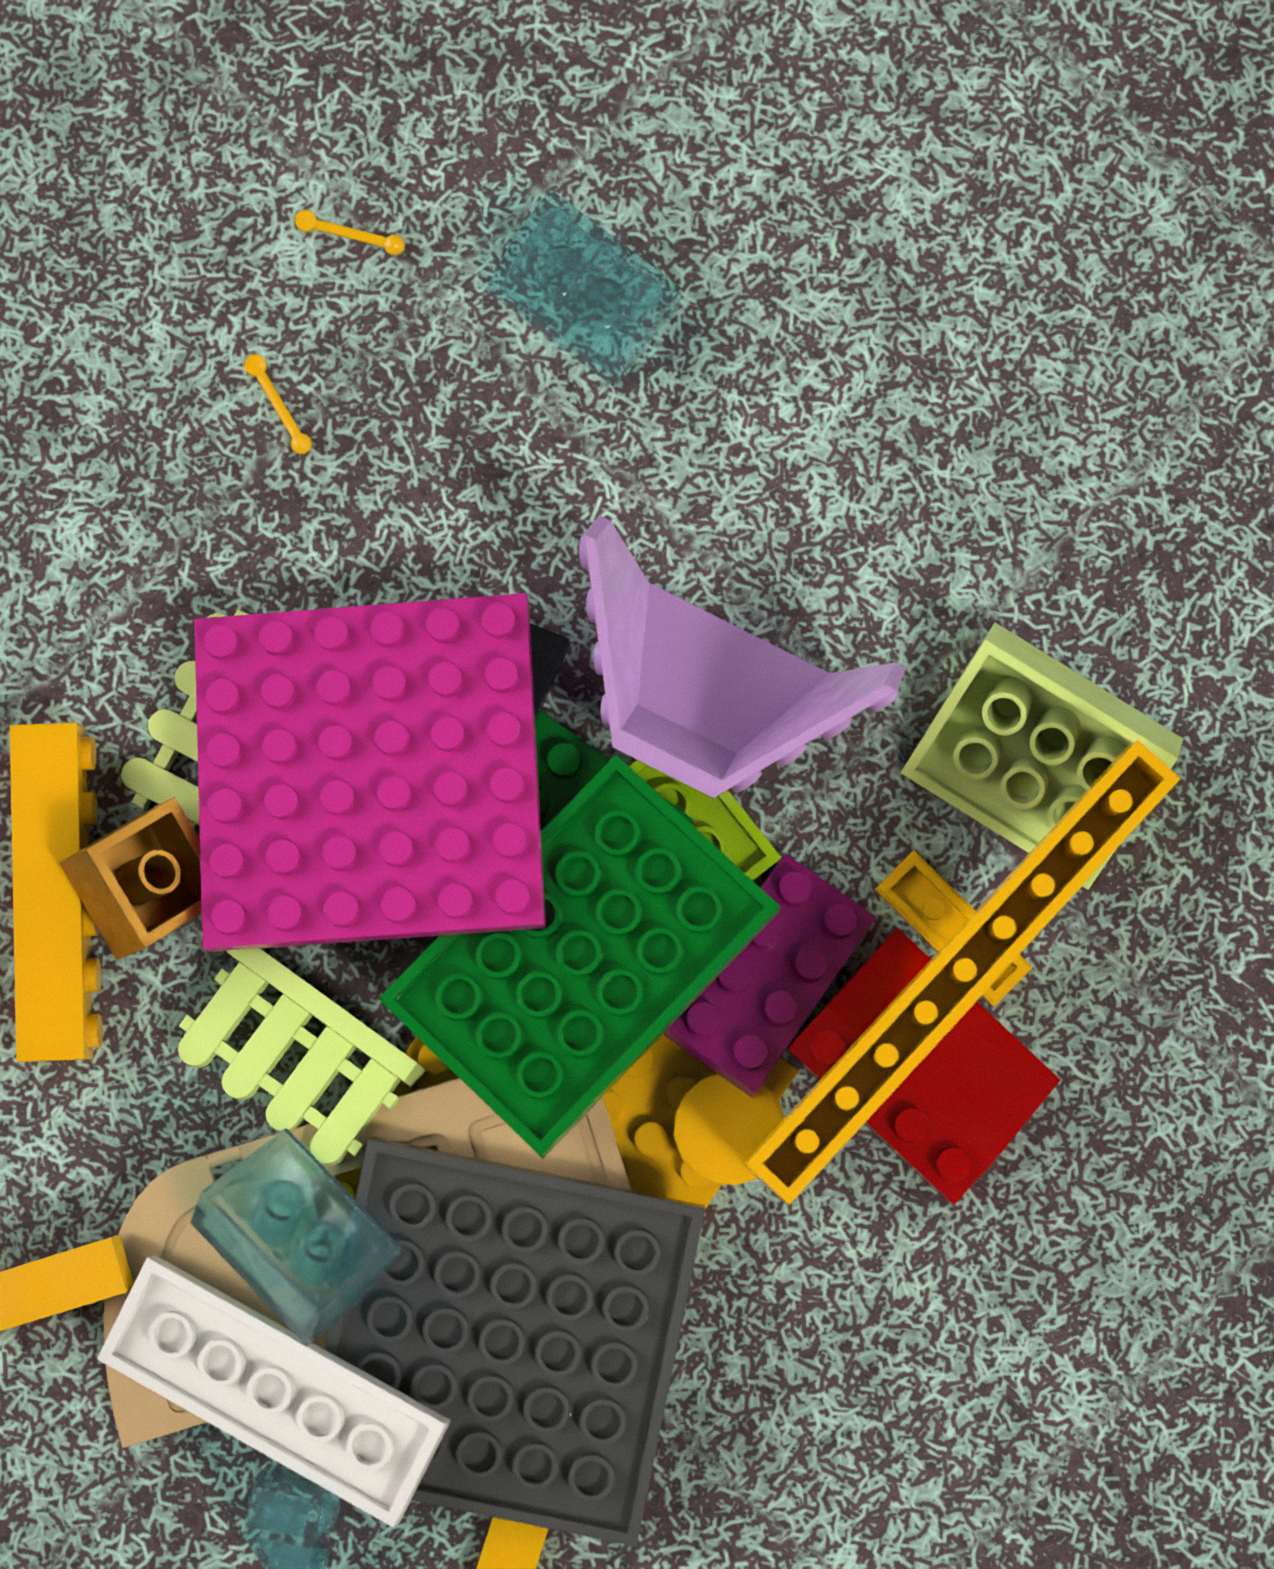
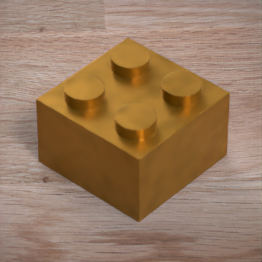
(140, 878)

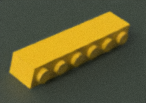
(49, 919)

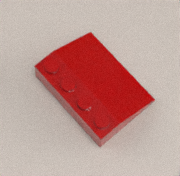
(958, 1101)

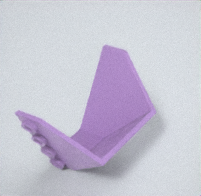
(701, 691)

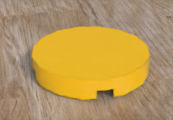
(722, 1127)

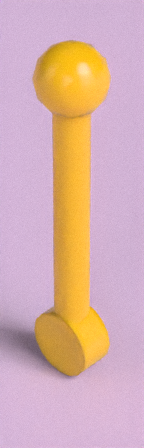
(307, 222)
(256, 367)

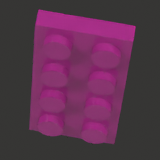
(775, 982)

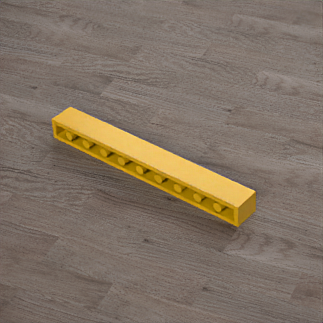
(961, 972)

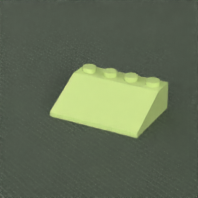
(1026, 740)

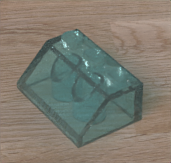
(583, 289)
(294, 1235)

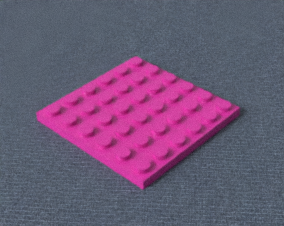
(368, 773)

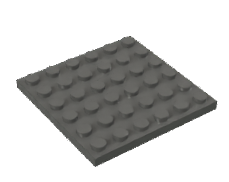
(532, 1323)

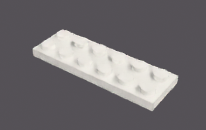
(273, 1390)

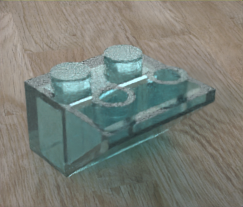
(289, 1520)

